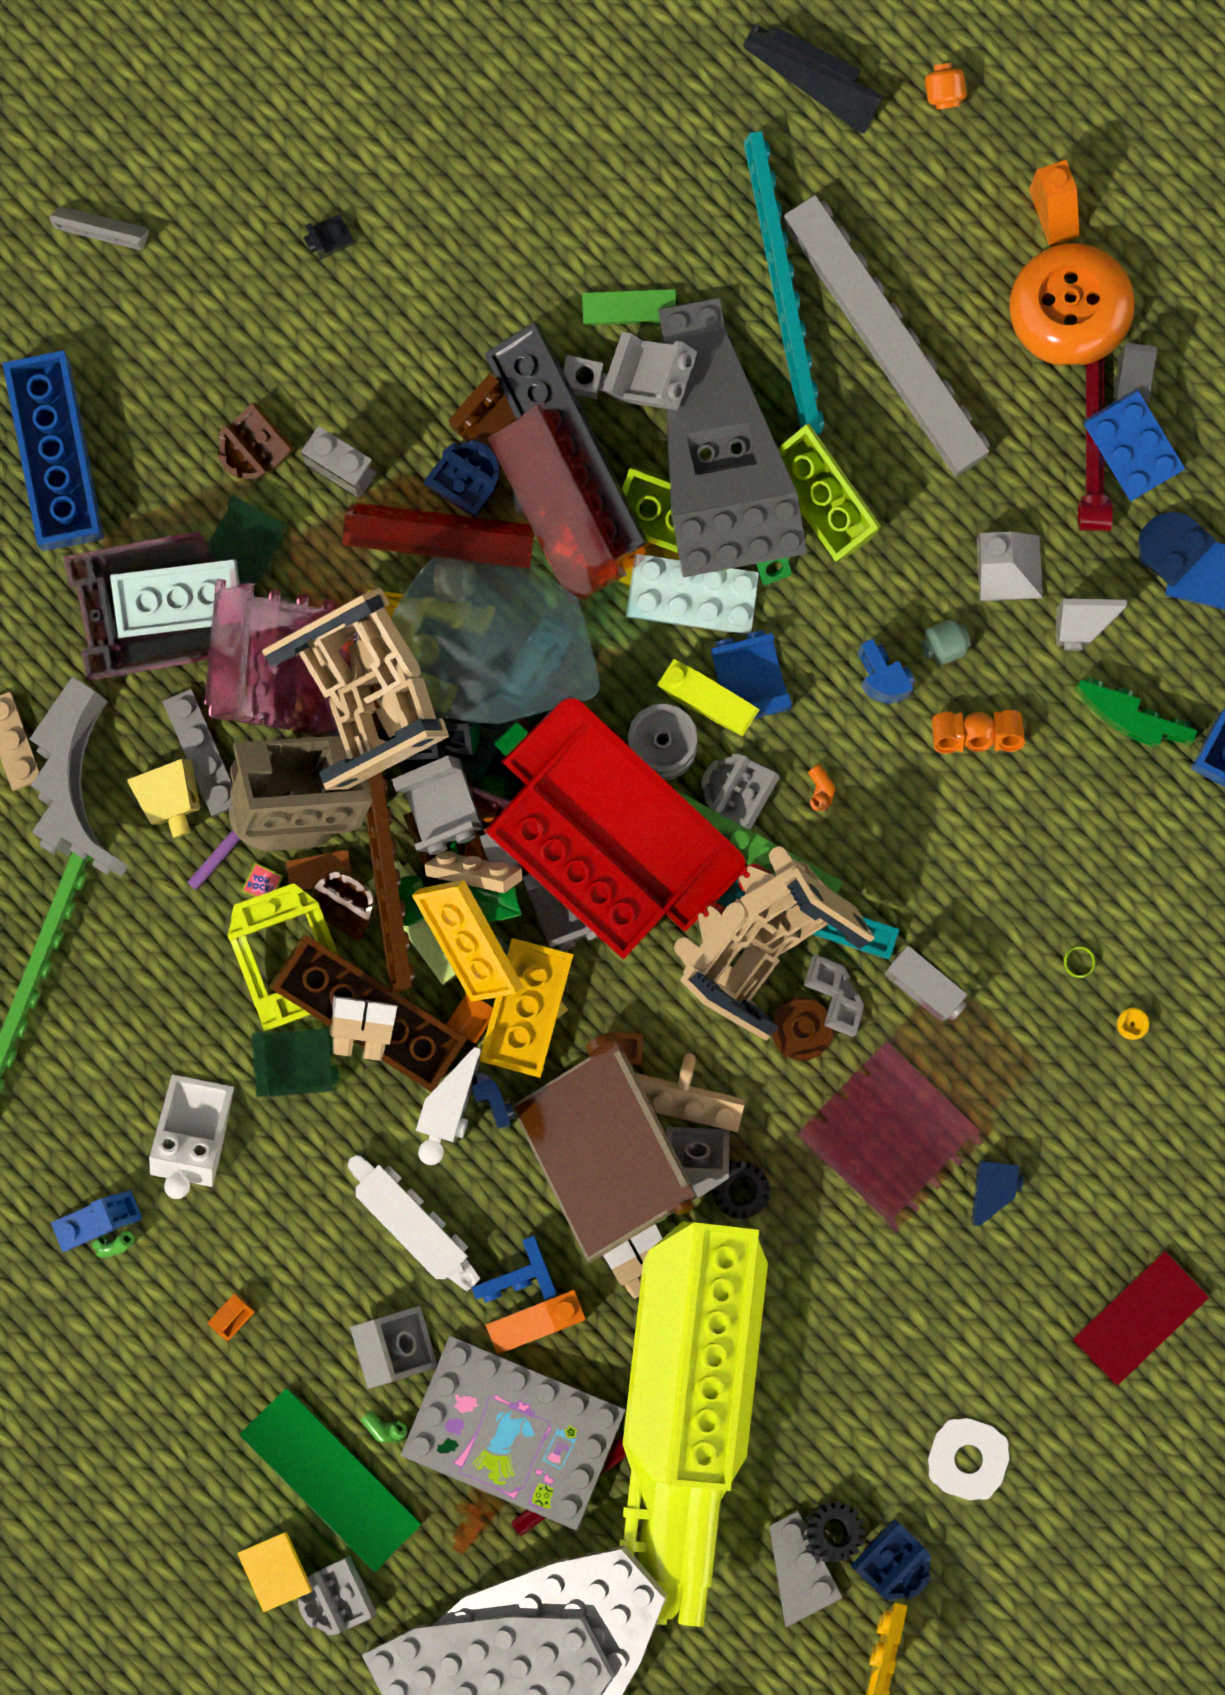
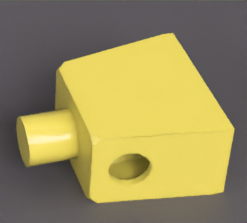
(168, 795)

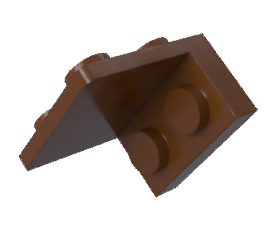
(483, 413)

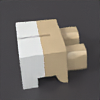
(347, 1026)
(625, 1263)

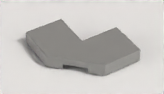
(845, 1006)

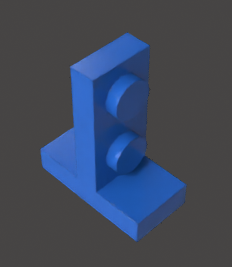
(96, 1220)
(520, 1278)

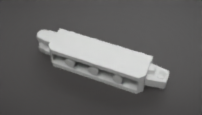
(411, 1224)

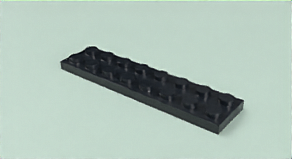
(533, 377)

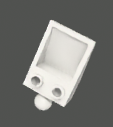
(445, 1109)
(190, 1134)

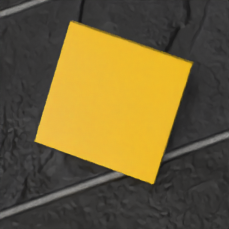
(275, 1571)

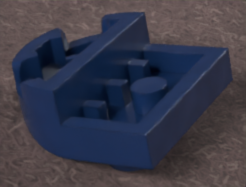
(465, 476)
(1172, 545)
(487, 1090)
(895, 1564)

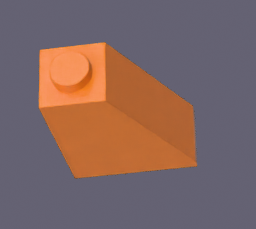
(1056, 202)

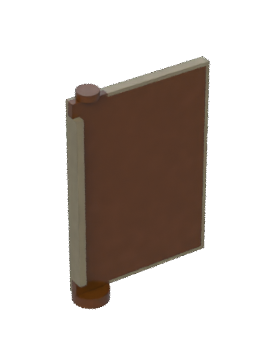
(604, 1150)

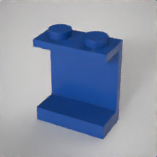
(752, 672)

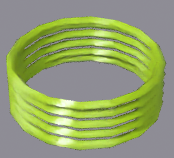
(1093, 961)

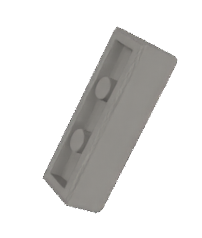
(99, 228)

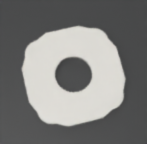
(968, 1432)

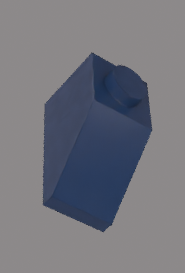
(994, 1189)

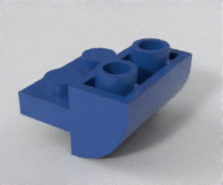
(884, 683)

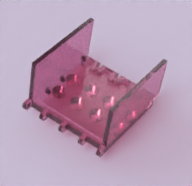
(240, 674)
(888, 1134)

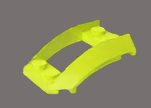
(263, 913)

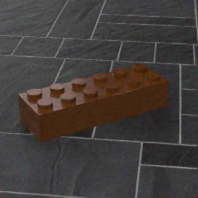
(419, 1042)

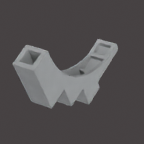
(63, 741)

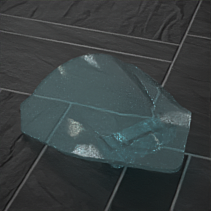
(495, 640)

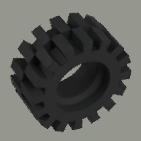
(758, 1200)
(851, 1529)

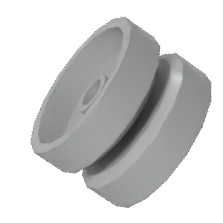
(673, 726)

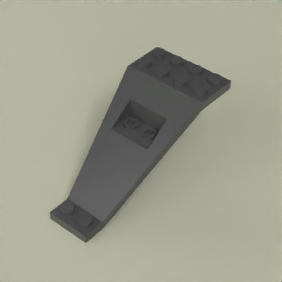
(732, 504)

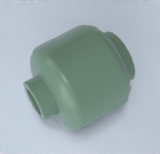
(946, 642)

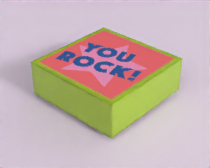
(261, 881)

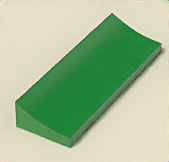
(330, 1479)

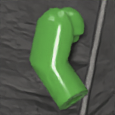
(117, 1246)
(384, 1431)

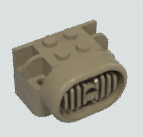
(282, 796)

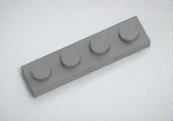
(201, 749)

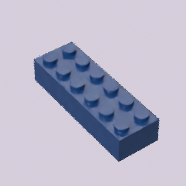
(53, 451)

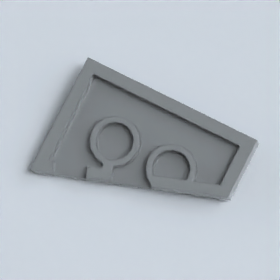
(802, 1578)

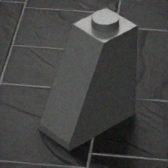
(1135, 370)

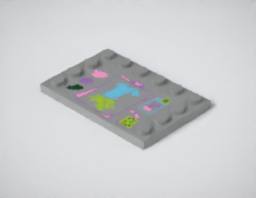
(513, 1433)

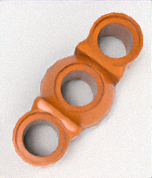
(978, 731)

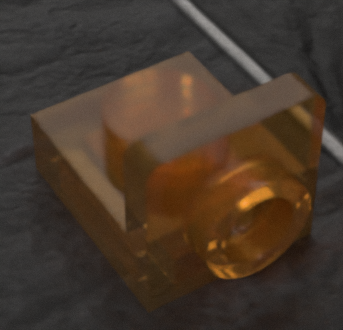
(466, 1533)

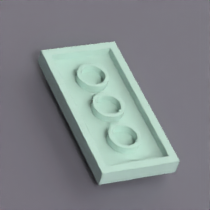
(168, 597)
(704, 601)

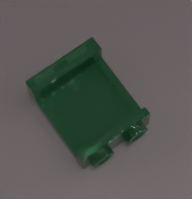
(248, 538)
(294, 1063)

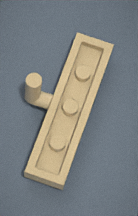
(692, 1103)

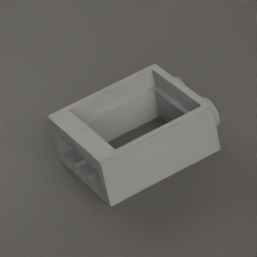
(926, 985)

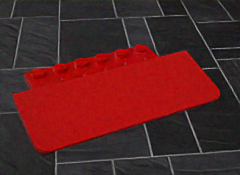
(609, 831)

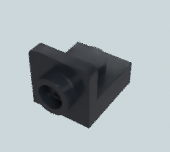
(328, 237)

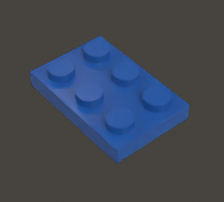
(1133, 445)

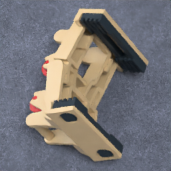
(375, 659)
(764, 934)

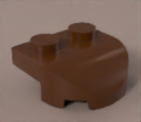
(252, 445)
(346, 902)

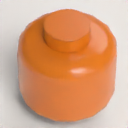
(945, 86)

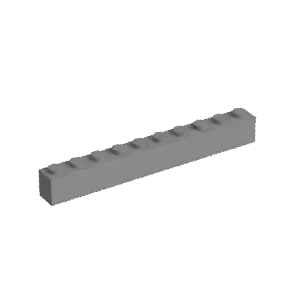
(886, 336)

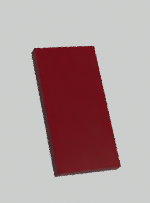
(1140, 1318)

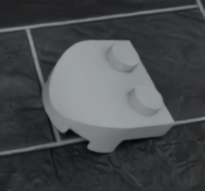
(738, 788)
(336, 1599)

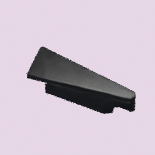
(817, 74)
(462, 739)

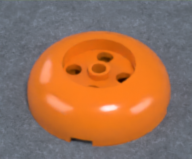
(1098, 326)

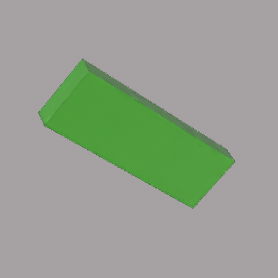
(625, 306)

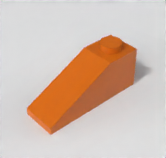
(536, 1322)

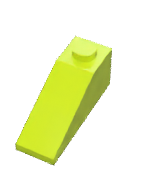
(707, 697)

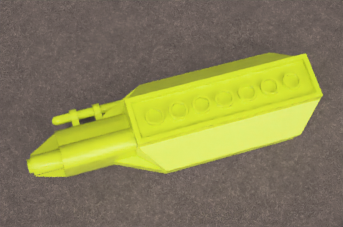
(690, 1402)

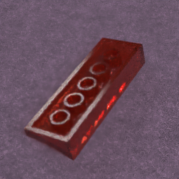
(556, 504)
(438, 535)

